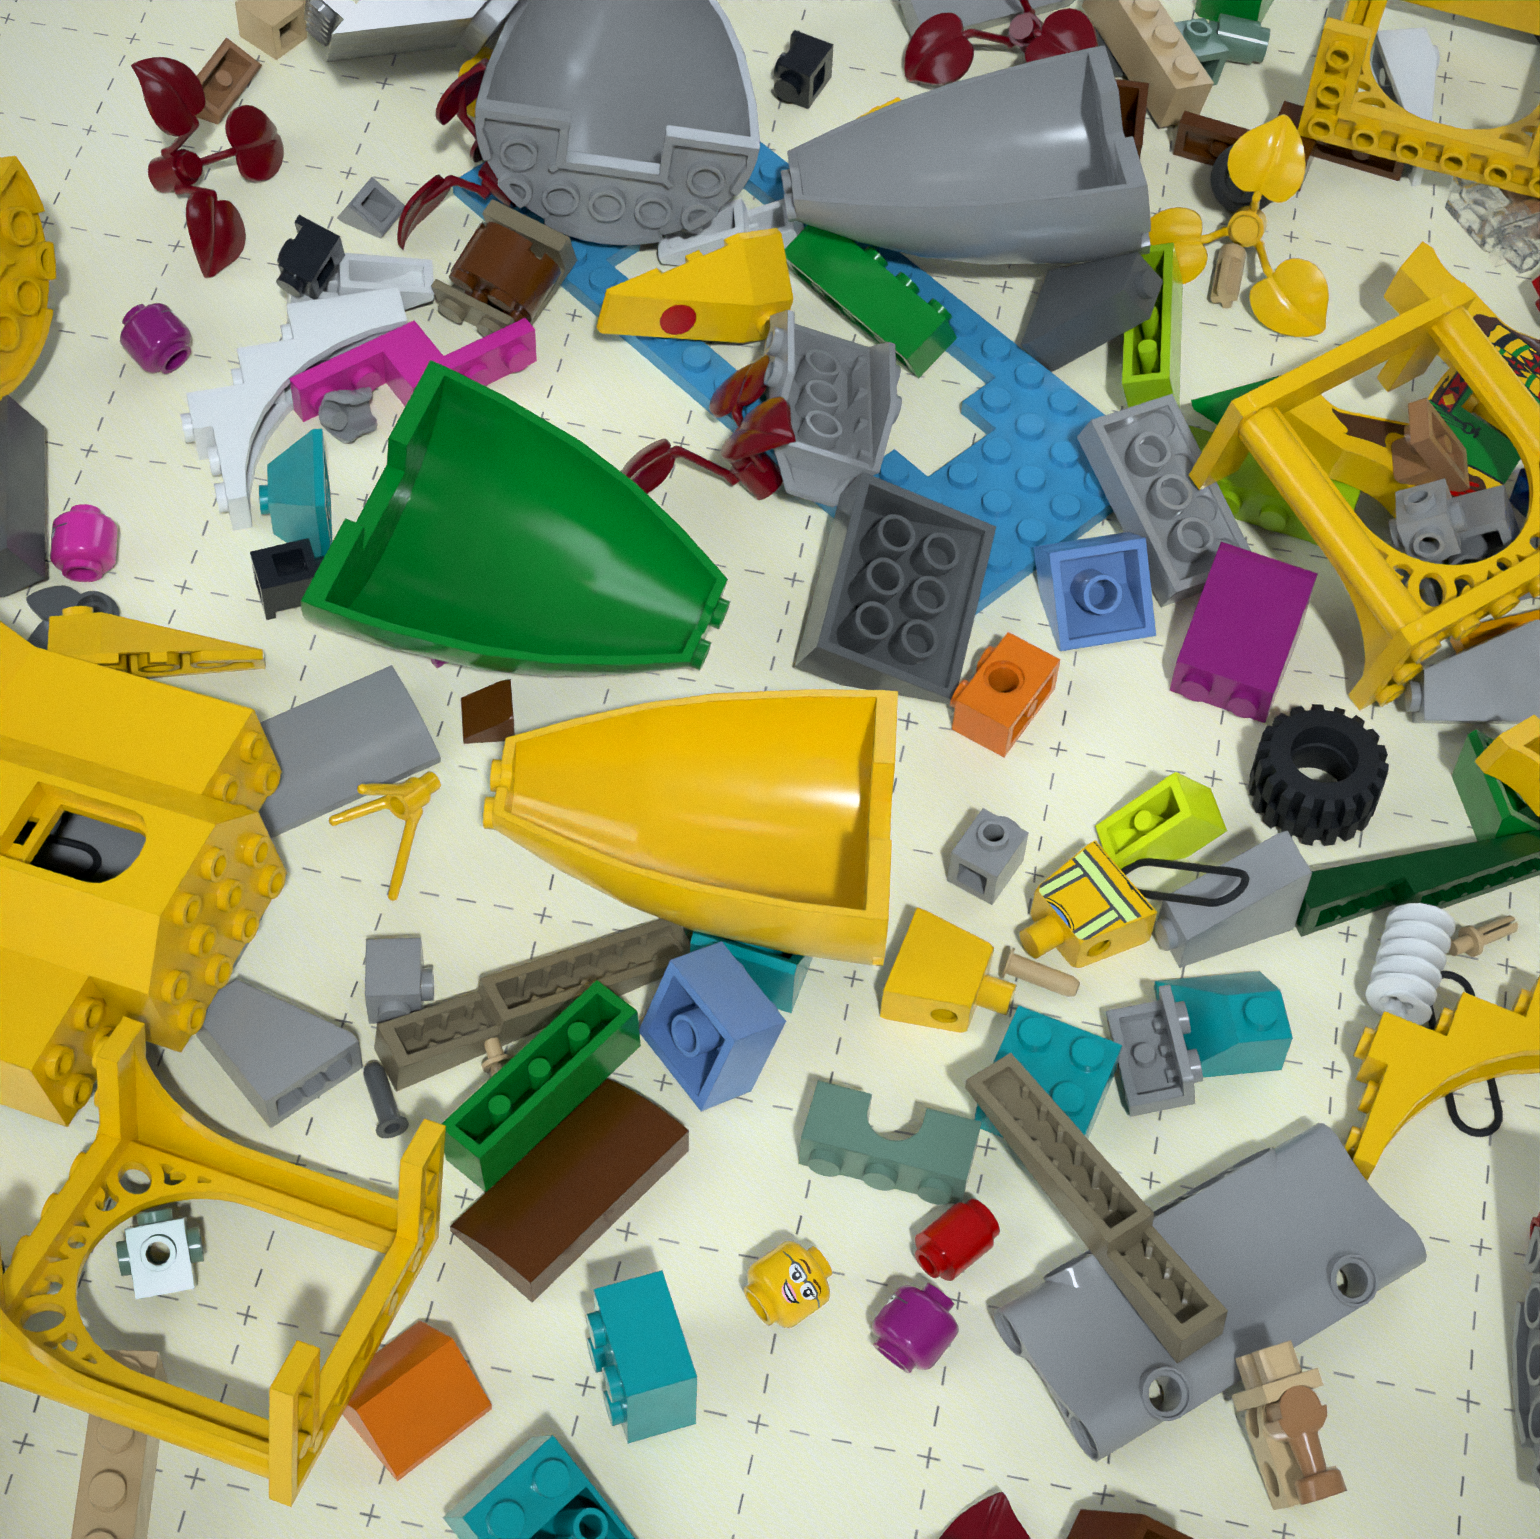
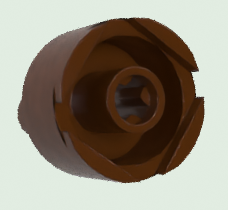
(504, 271)

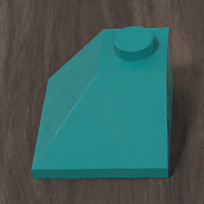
(300, 494)
(1234, 1022)

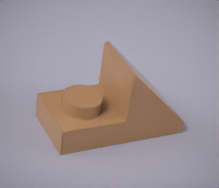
(1429, 450)

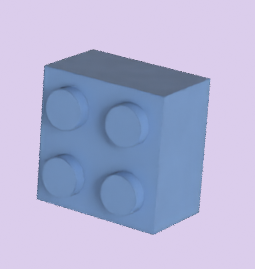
(711, 1025)

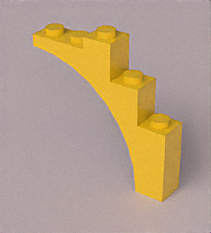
(1415, 1066)

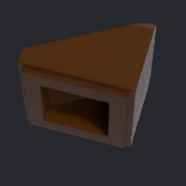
(488, 714)

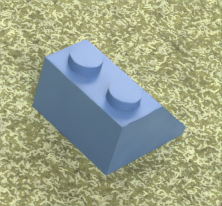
(1096, 590)

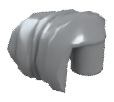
(347, 414)

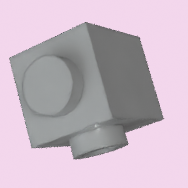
(987, 856)
(396, 978)

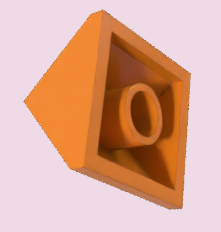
(415, 1399)

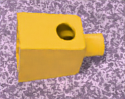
(942, 977)

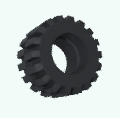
(1321, 742)

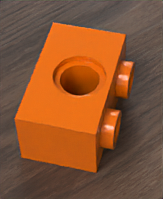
(999, 718)

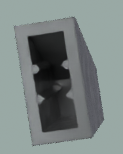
(1089, 306)

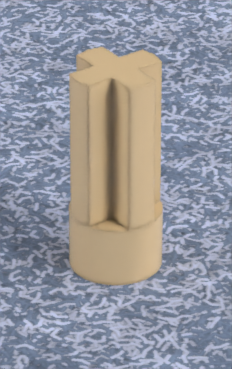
(1228, 274)

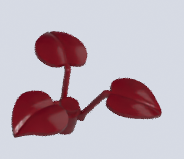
(943, 54)
(173, 100)
(431, 194)
(760, 431)

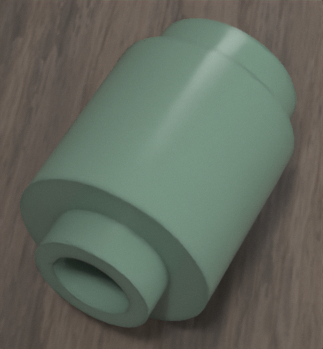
(1242, 37)

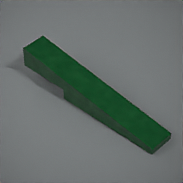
(1426, 877)

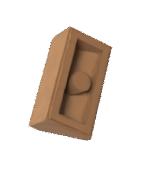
(225, 79)

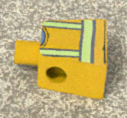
(1088, 911)

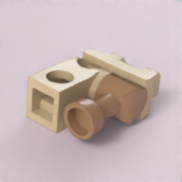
(1284, 1426)

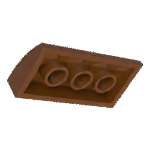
(572, 1187)

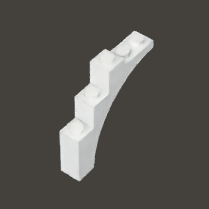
(239, 419)

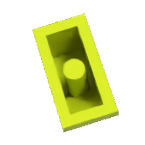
(1163, 823)

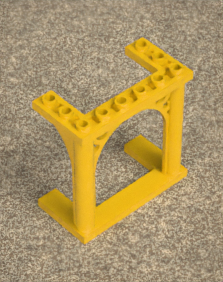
(1344, 117)
(1393, 617)
(155, 1135)

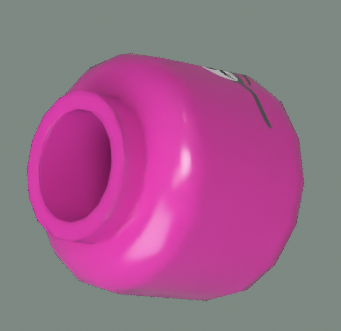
(83, 543)

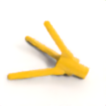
(406, 803)

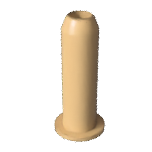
(1041, 975)

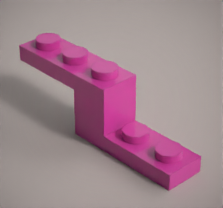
(402, 358)

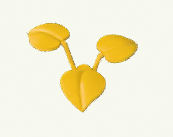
(1271, 165)

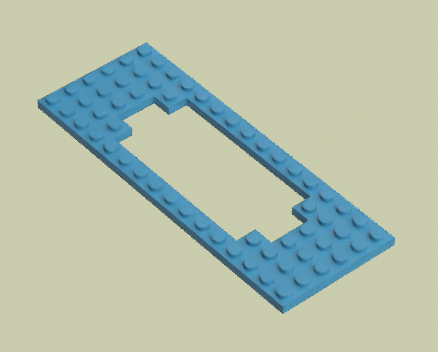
(1019, 477)

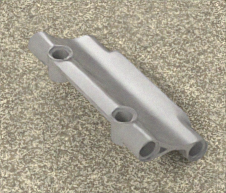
(1264, 1245)

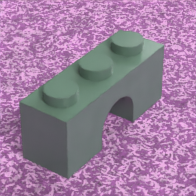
(928, 1164)

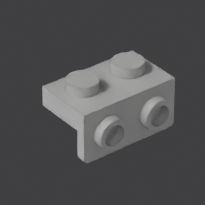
(1153, 1057)

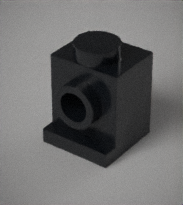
(803, 70)
(309, 259)
(283, 574)

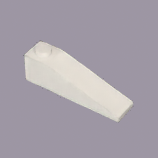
(1406, 70)

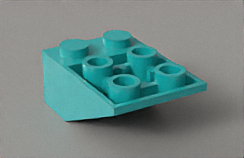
(536, 1497)

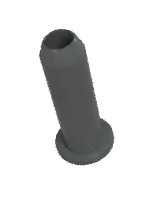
(383, 1101)

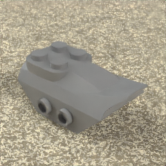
(839, 406)

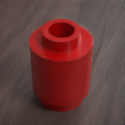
(956, 1239)

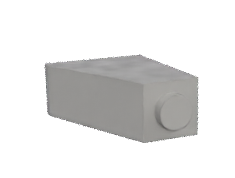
(1482, 683)
(1262, 911)
(276, 1050)

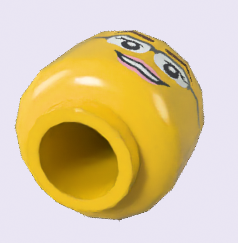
(788, 1284)

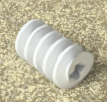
(1410, 961)

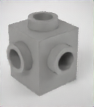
(1428, 522)

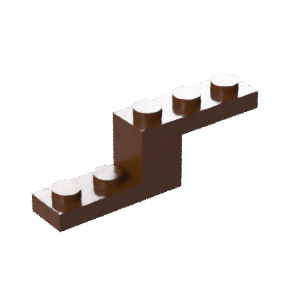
(1206, 138)

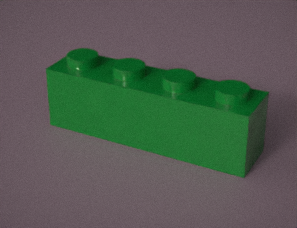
(872, 297)
(541, 1085)

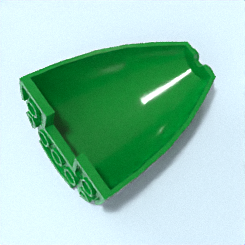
(513, 550)

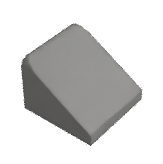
(372, 209)

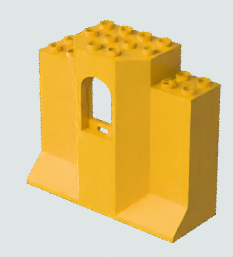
(166, 927)

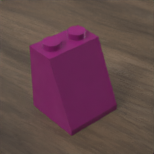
(1243, 632)

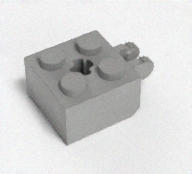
(1489, 531)

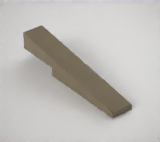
(522, 1001)
(1100, 1208)

